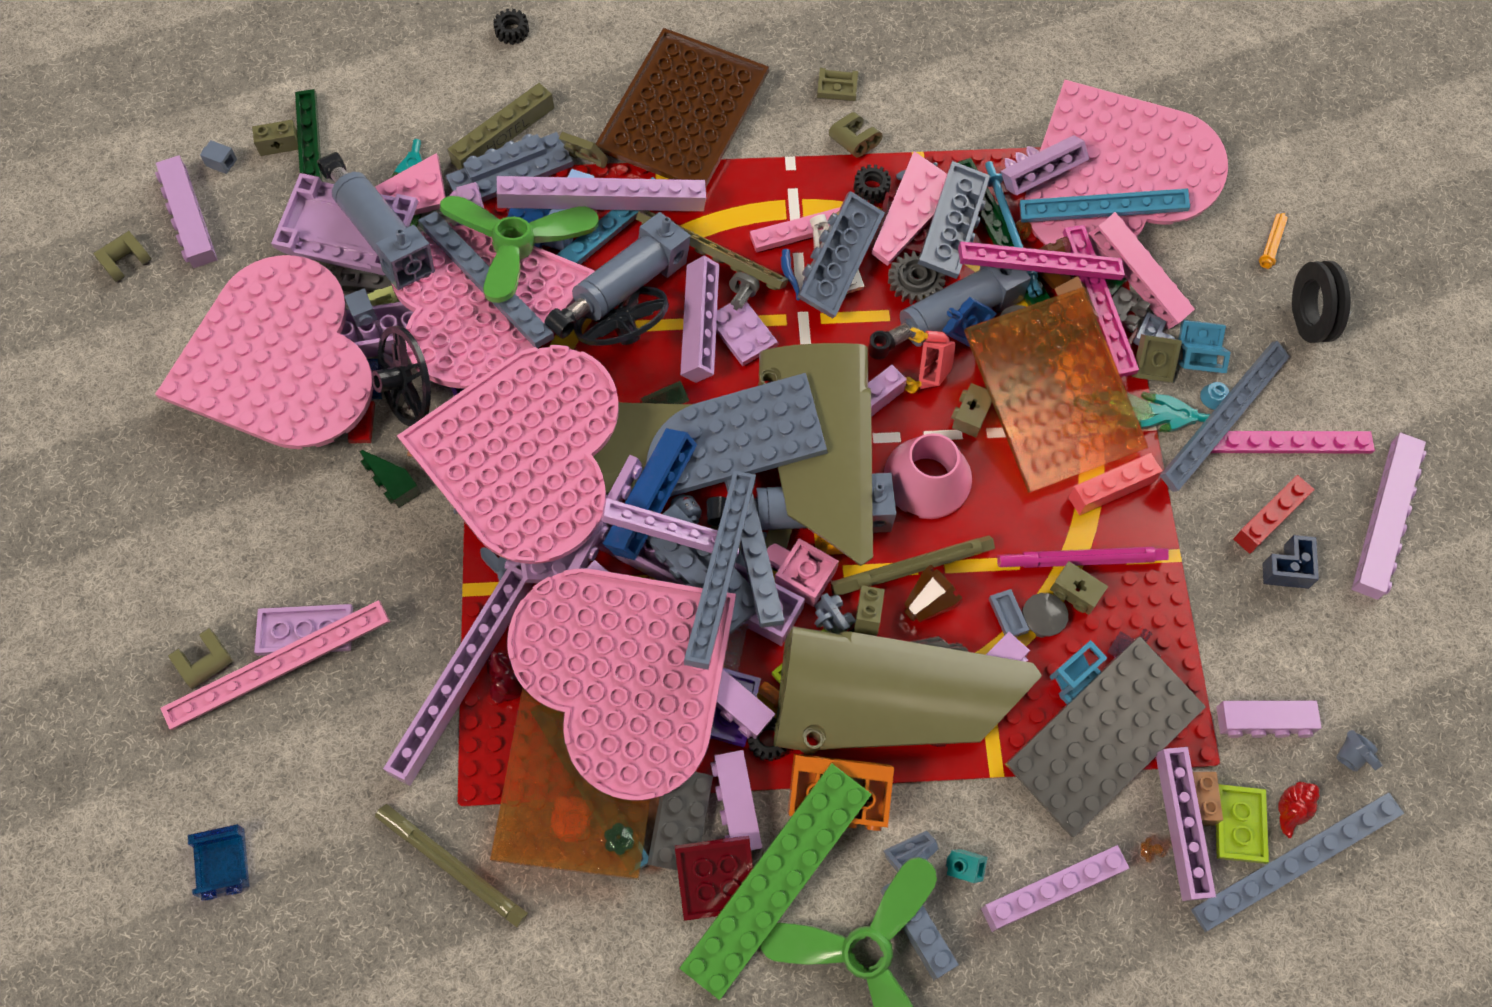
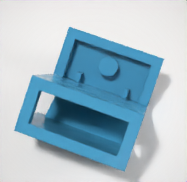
(1201, 346)
(1077, 673)

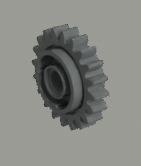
(903, 281)

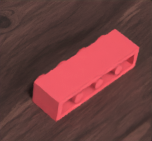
(1115, 484)

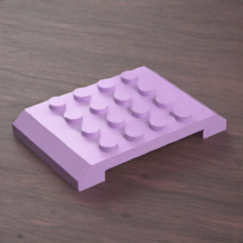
(322, 232)

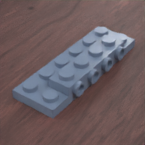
(523, 158)
(954, 219)
(839, 254)
(692, 566)

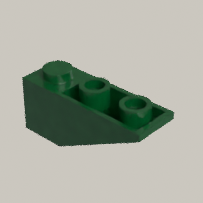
(396, 480)

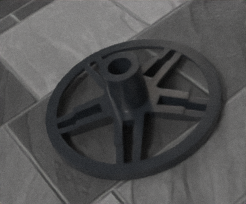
(623, 319)
(396, 375)

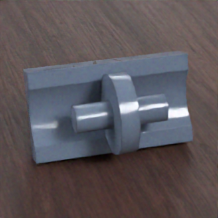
(830, 616)

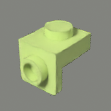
(383, 296)

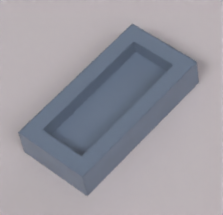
(1008, 613)

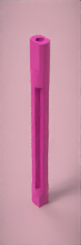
(1083, 557)

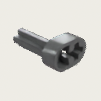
(747, 288)

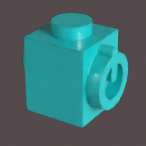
(966, 865)

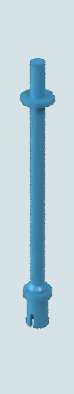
(995, 181)

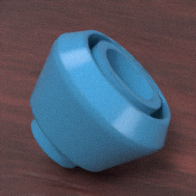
(1213, 394)

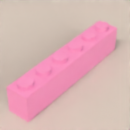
(1142, 271)

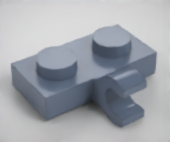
(1151, 326)

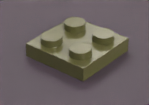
(1157, 358)

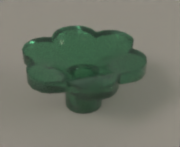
(620, 845)

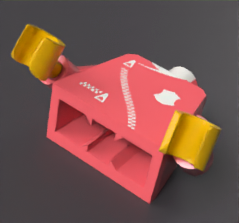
(935, 361)

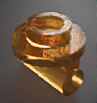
(1024, 229)
(1148, 850)

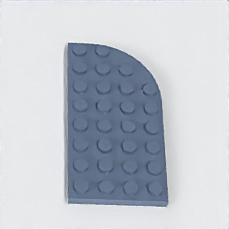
(747, 432)

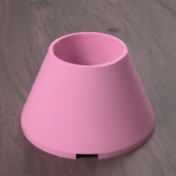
(925, 494)

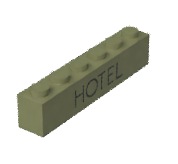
(503, 125)

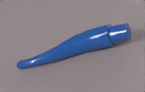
(786, 268)

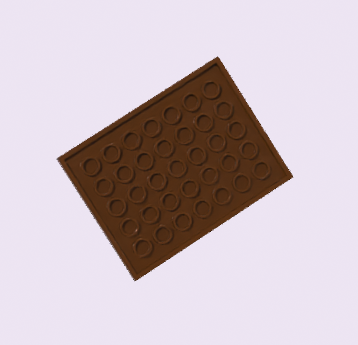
(682, 108)

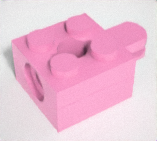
(802, 569)

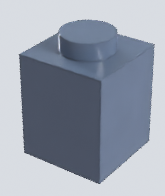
(218, 157)
(361, 308)

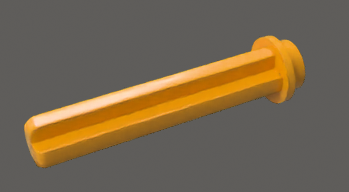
(1268, 259)

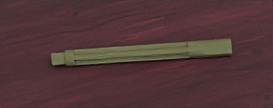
(912, 565)
(451, 865)

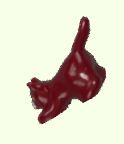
(505, 682)

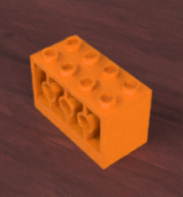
(874, 777)

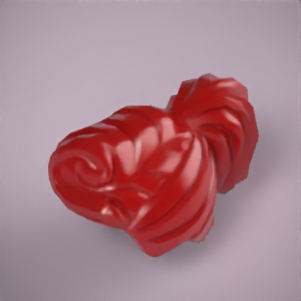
(1297, 806)

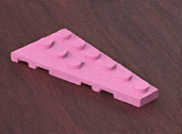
(419, 181)
(910, 209)

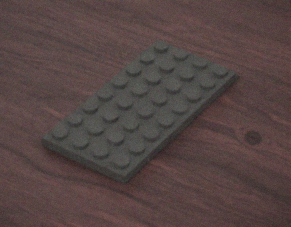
(1105, 736)

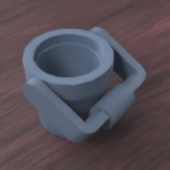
(1358, 751)

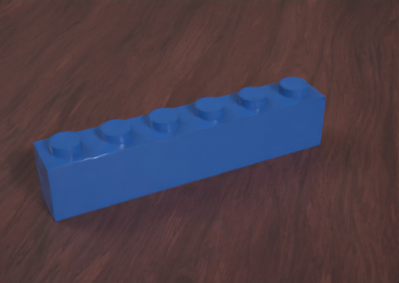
(653, 488)

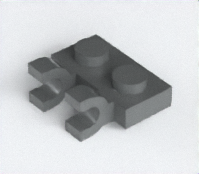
(1128, 301)

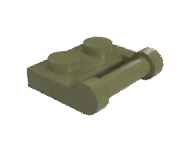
(837, 84)
(583, 149)

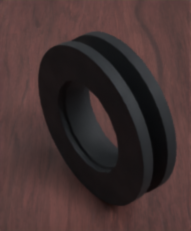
(1336, 301)

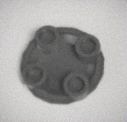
(1045, 614)

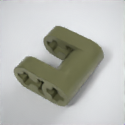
(844, 134)
(118, 249)
(205, 667)

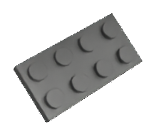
(679, 820)

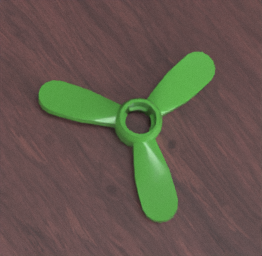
(515, 238)
(817, 946)

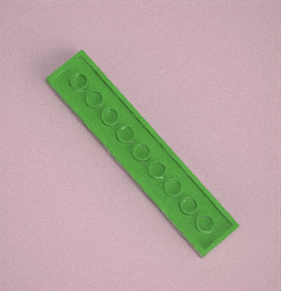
(775, 881)

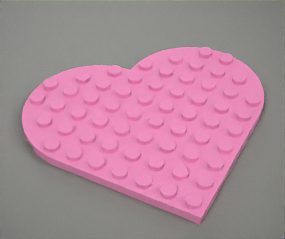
(1130, 150)
(465, 332)
(275, 357)
(521, 452)
(614, 663)

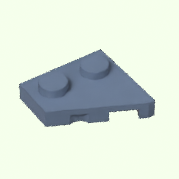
(920, 846)

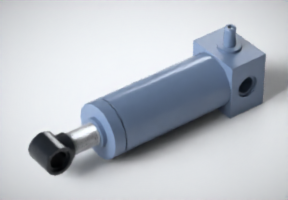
(401, 249)
(659, 249)
(988, 285)
(773, 513)

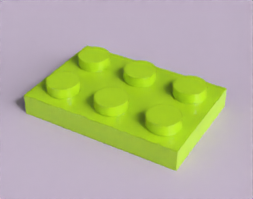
(1244, 825)

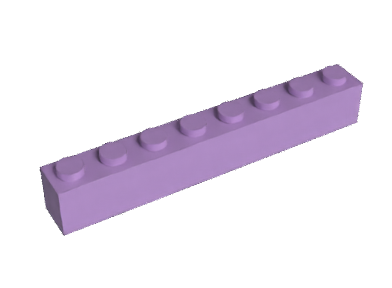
(1389, 517)

